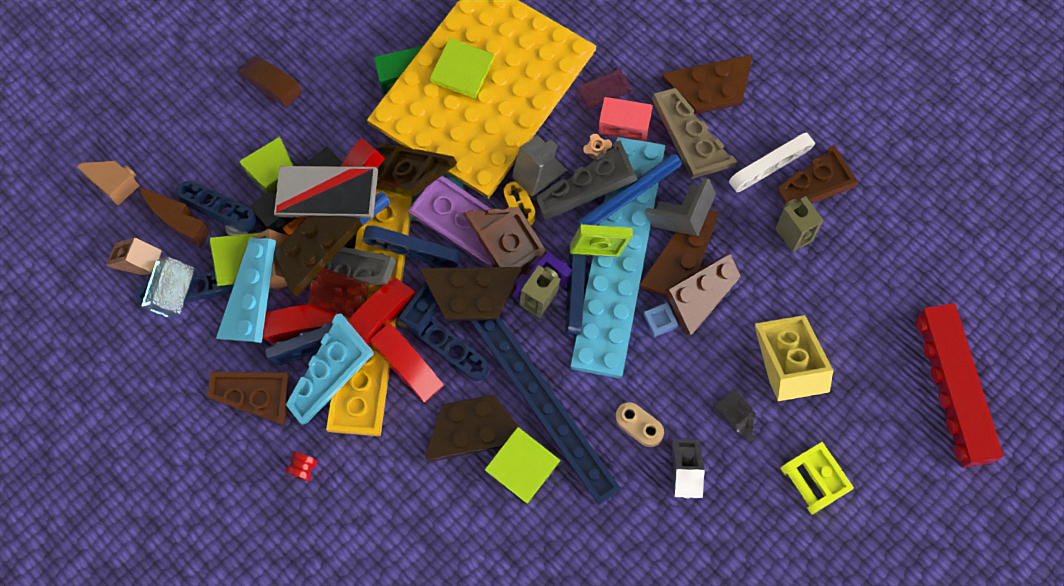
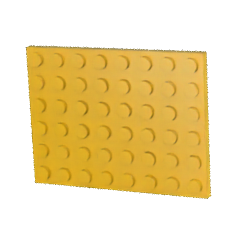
(527, 79)

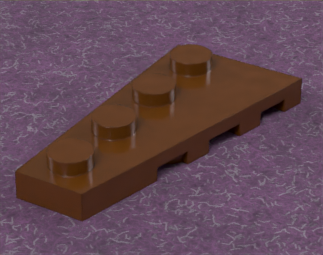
(679, 258)

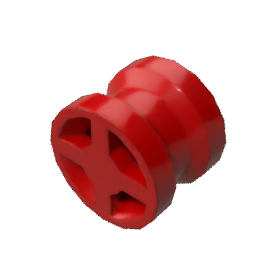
(301, 466)

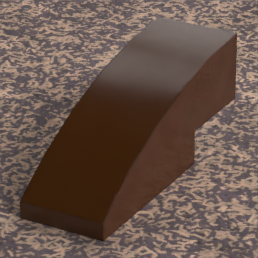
(270, 81)
(177, 217)

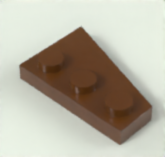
(820, 180)

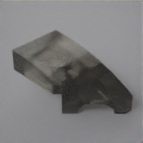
(737, 413)

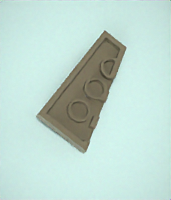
(691, 137)

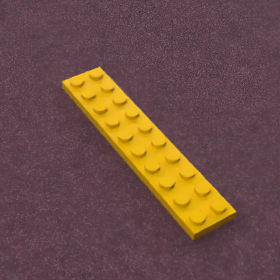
(361, 400)

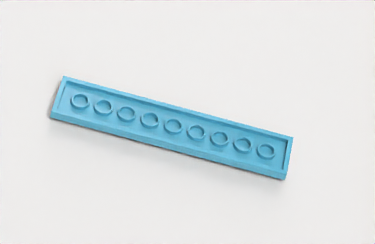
(616, 280)

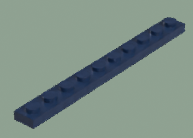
(548, 409)

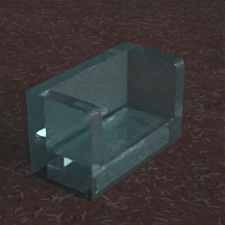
(168, 287)

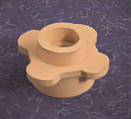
(595, 140)

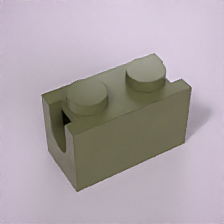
(798, 223)
(539, 291)

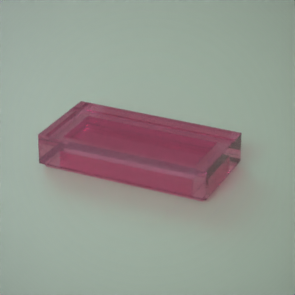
(610, 86)

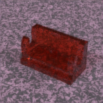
(338, 292)

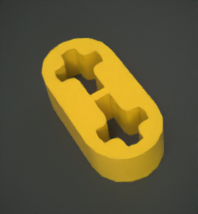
(524, 202)

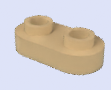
(637, 426)

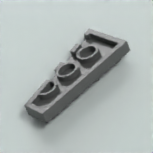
(600, 177)
(361, 265)

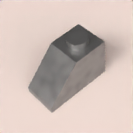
(688, 469)

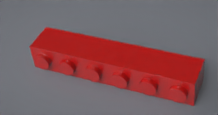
(958, 386)

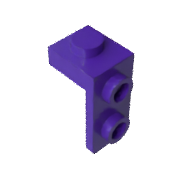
(549, 261)

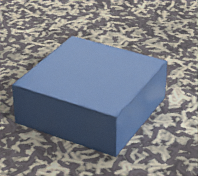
(660, 320)

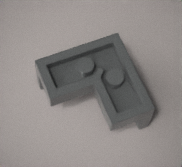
(537, 165)
(686, 217)

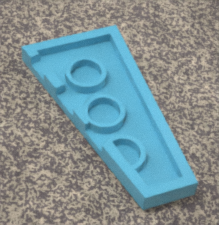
(249, 297)
(334, 364)

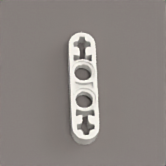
(771, 162)

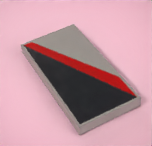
(326, 191)

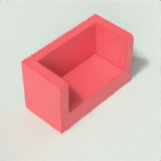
(625, 119)

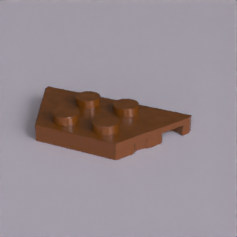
(712, 84)
(506, 237)

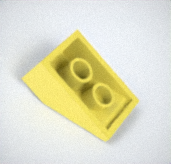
(793, 358)

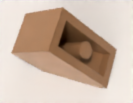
(111, 179)
(134, 256)

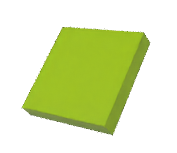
(462, 68)
(600, 240)
(227, 256)
(522, 465)

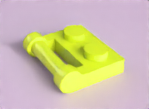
(825, 474)

